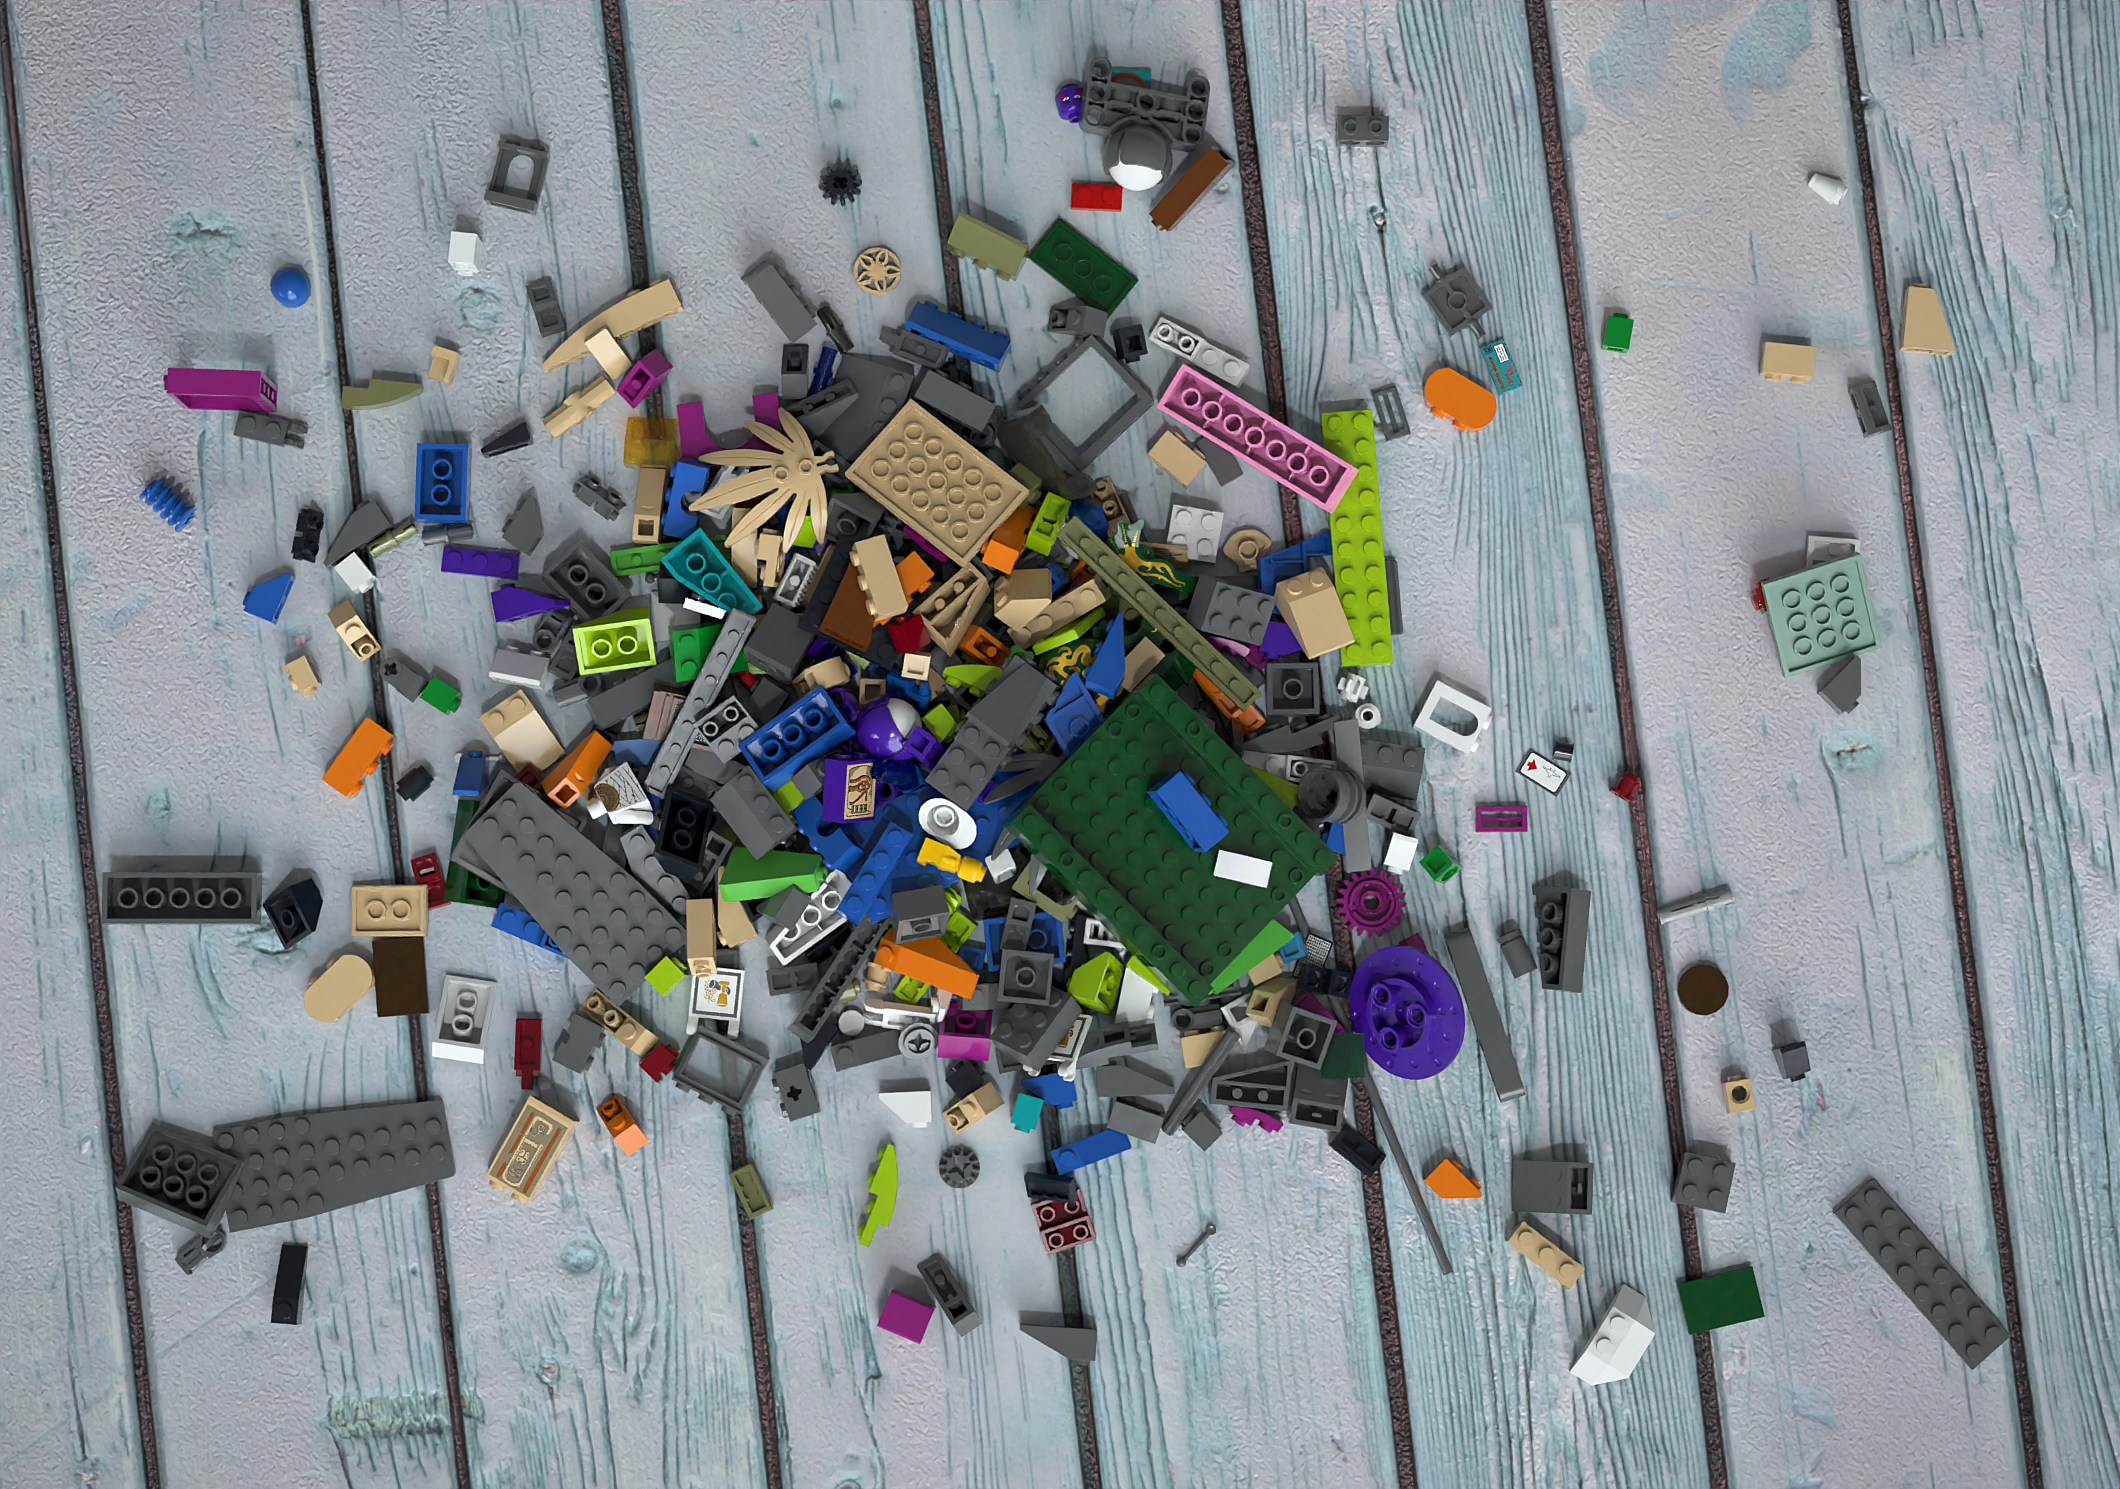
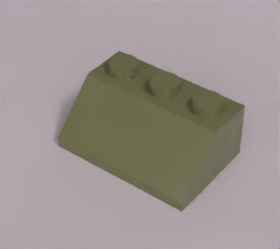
(987, 247)

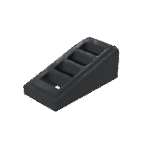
(512, 440)

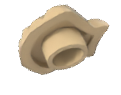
(1246, 548)

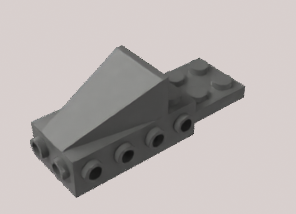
(994, 730)

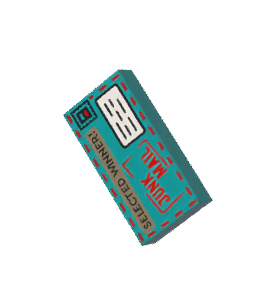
(1501, 367)

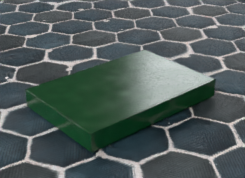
(1720, 1300)

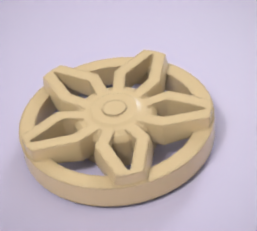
(877, 271)

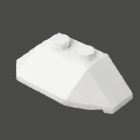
(1617, 1340)

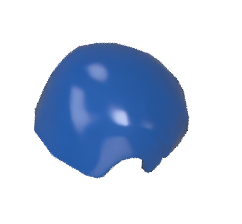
(290, 287)

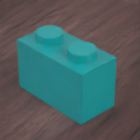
(1026, 1112)

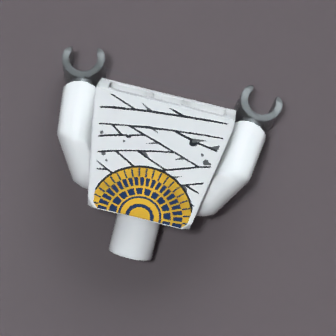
(623, 797)

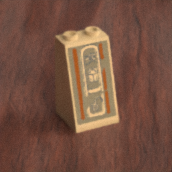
(531, 1149)

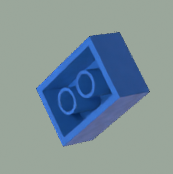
(443, 483)
(1188, 811)
(1043, 938)

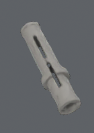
(1706, 903)

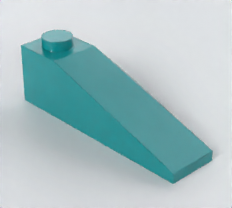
(707, 572)

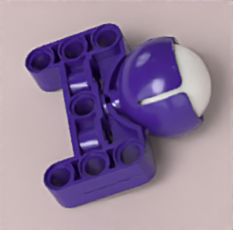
(879, 730)

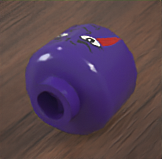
(1069, 102)

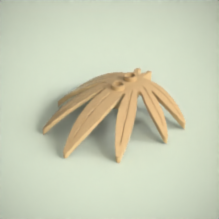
(791, 473)

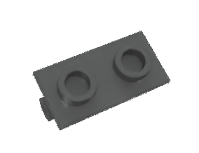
(590, 489)

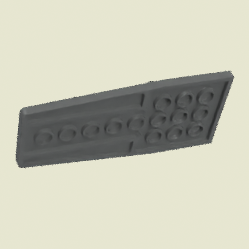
(576, 892)
(333, 1160)

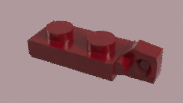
(528, 1050)

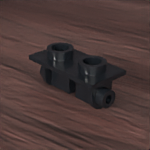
(310, 524)
(821, 951)

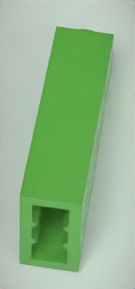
(774, 872)
(1261, 947)

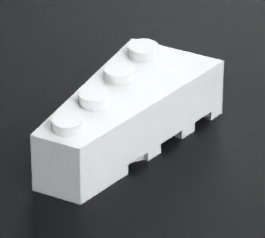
(816, 921)

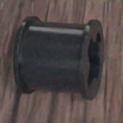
(1563, 751)

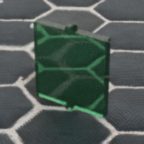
(1345, 1057)

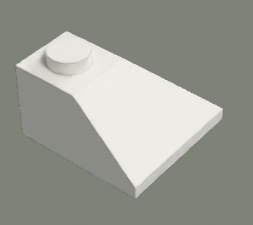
(669, 615)

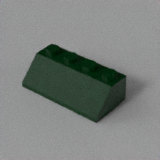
(462, 884)

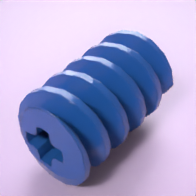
(168, 504)

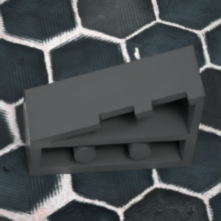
(780, 300)
(1254, 1088)

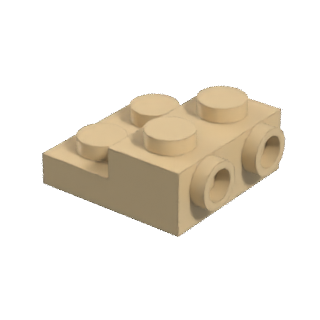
(770, 548)

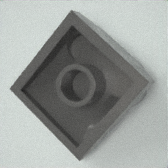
(1025, 977)

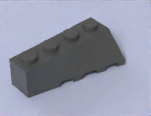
(1562, 936)

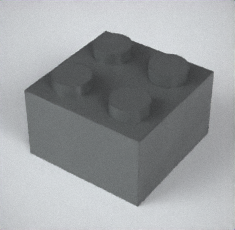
(1292, 689)
(1300, 1035)
(1703, 1182)

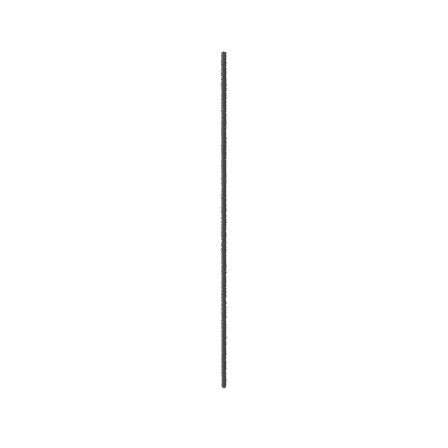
(1342, 1019)

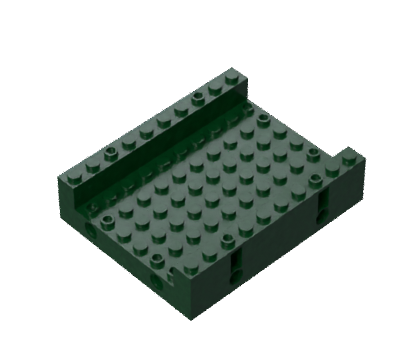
(1131, 864)

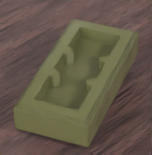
(750, 1190)

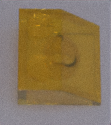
(651, 443)

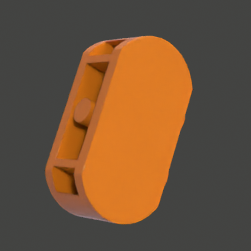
(1459, 400)

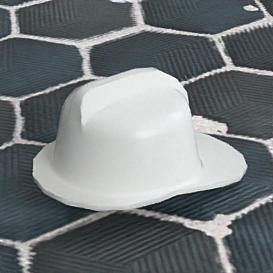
(947, 823)

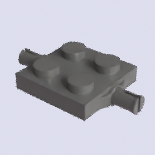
(1457, 301)

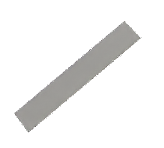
(1350, 759)

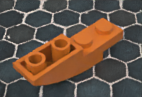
(1250, 719)

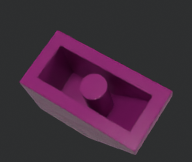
(644, 378)

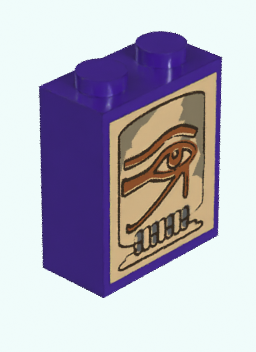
(849, 788)

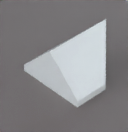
(1238, 1020)

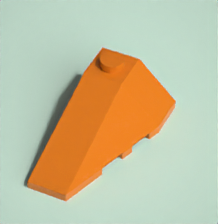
(928, 962)

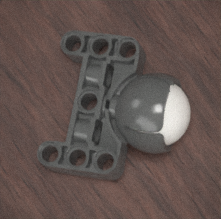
(1141, 138)

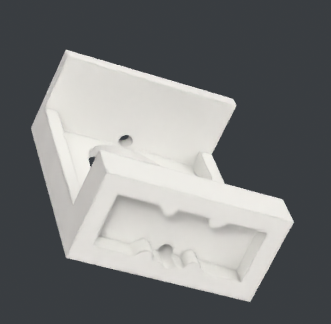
(1460, 742)

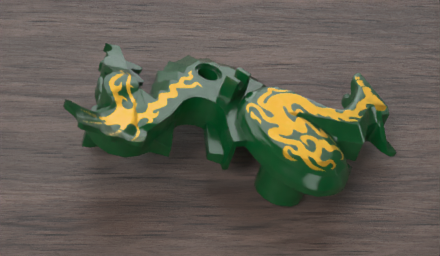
(1080, 652)

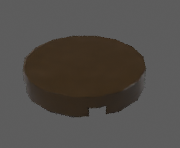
(1702, 990)

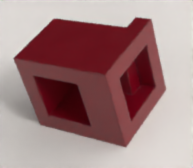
(660, 1061)

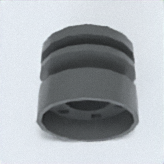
(1331, 795)

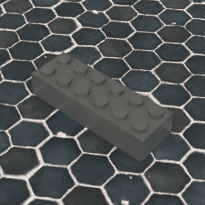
(181, 898)

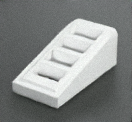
(1002, 867)
(1088, 936)

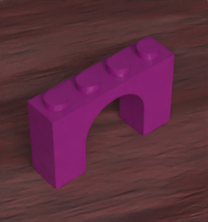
(694, 434)

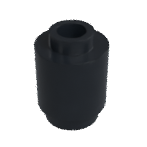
(414, 783)

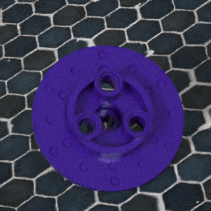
(1407, 1012)

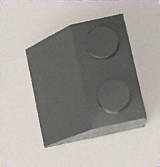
(919, 913)

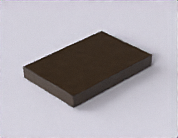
(400, 977)

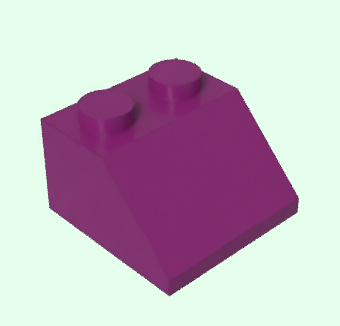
(965, 1034)

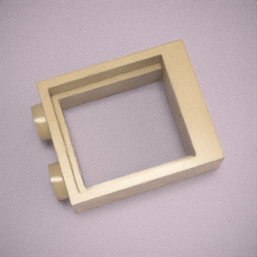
(701, 937)

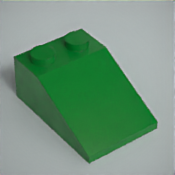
(691, 646)

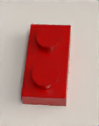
(1096, 197)

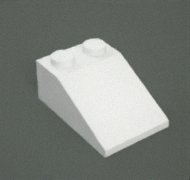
(464, 1019)

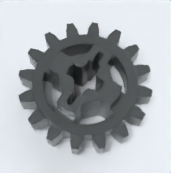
(896, 538)

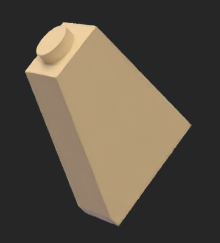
(1924, 323)

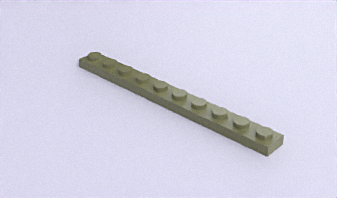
(1158, 613)

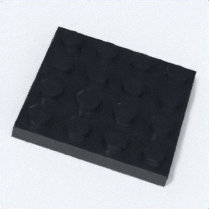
(881, 647)

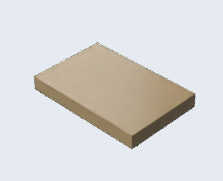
(389, 910)

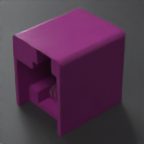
(906, 1316)

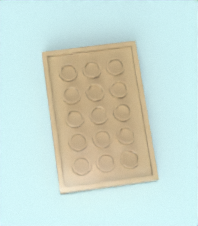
(937, 483)

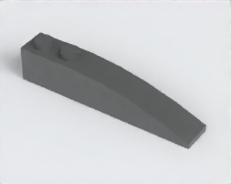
(836, 978)

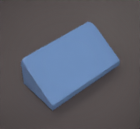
(639, 751)

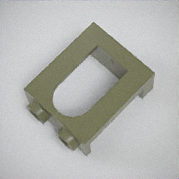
(1057, 910)

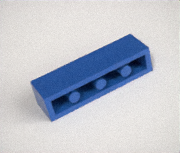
(874, 873)

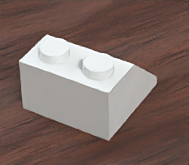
(520, 668)

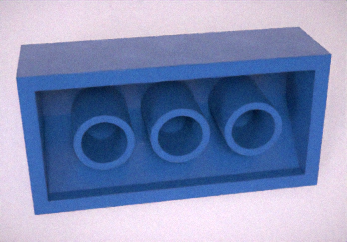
(961, 337)
(796, 738)

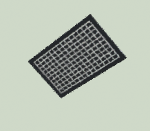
(1318, 951)

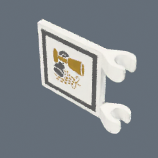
(717, 999)
(1068, 1049)

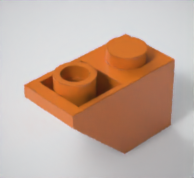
(622, 1125)
(1449, 1182)

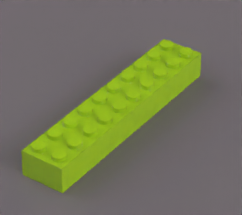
(1358, 541)

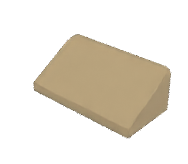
(1140, 662)

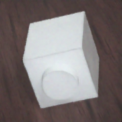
(356, 573)

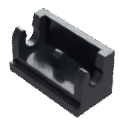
(1357, 1150)

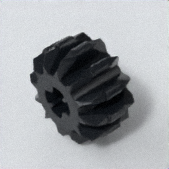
(838, 193)

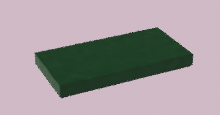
(1082, 268)

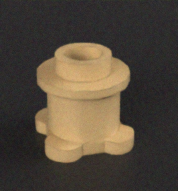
(876, 977)

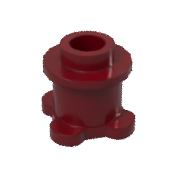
(1626, 786)

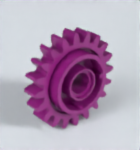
(1387, 899)

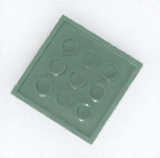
(1821, 614)

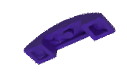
(929, 752)

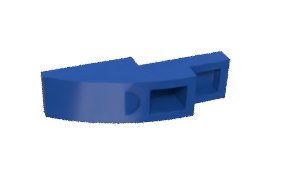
(524, 927)

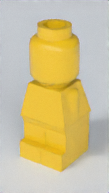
(949, 860)

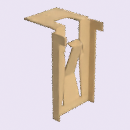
(1177, 561)

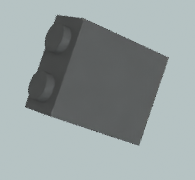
(778, 643)

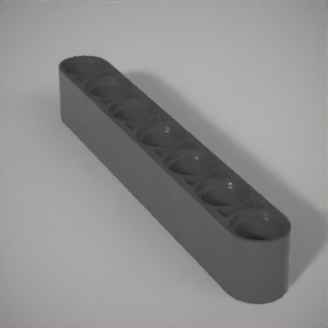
(1484, 1014)

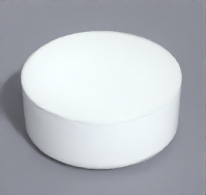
(851, 1023)

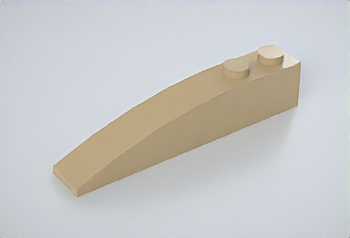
(621, 320)

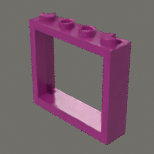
(221, 389)

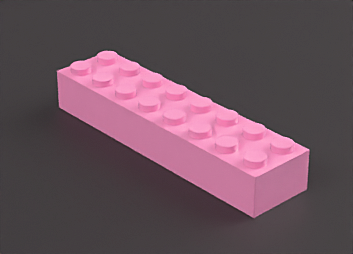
(1257, 438)

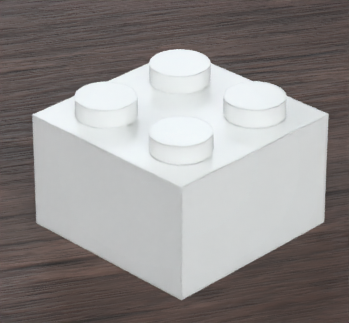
(1196, 530)

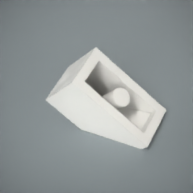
(1399, 853)
(910, 1106)

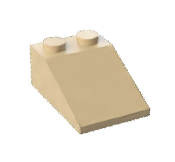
(1313, 612)
(522, 733)

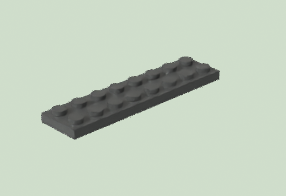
(1922, 1274)

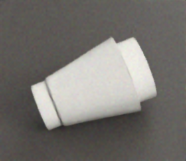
(1829, 189)

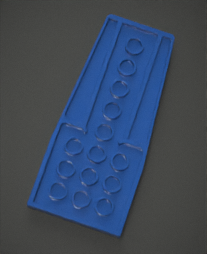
(905, 813)

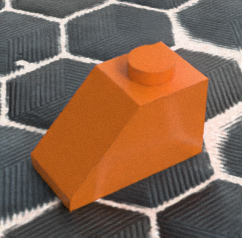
(983, 647)

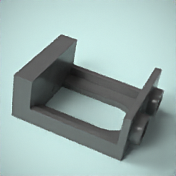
(507, 152)

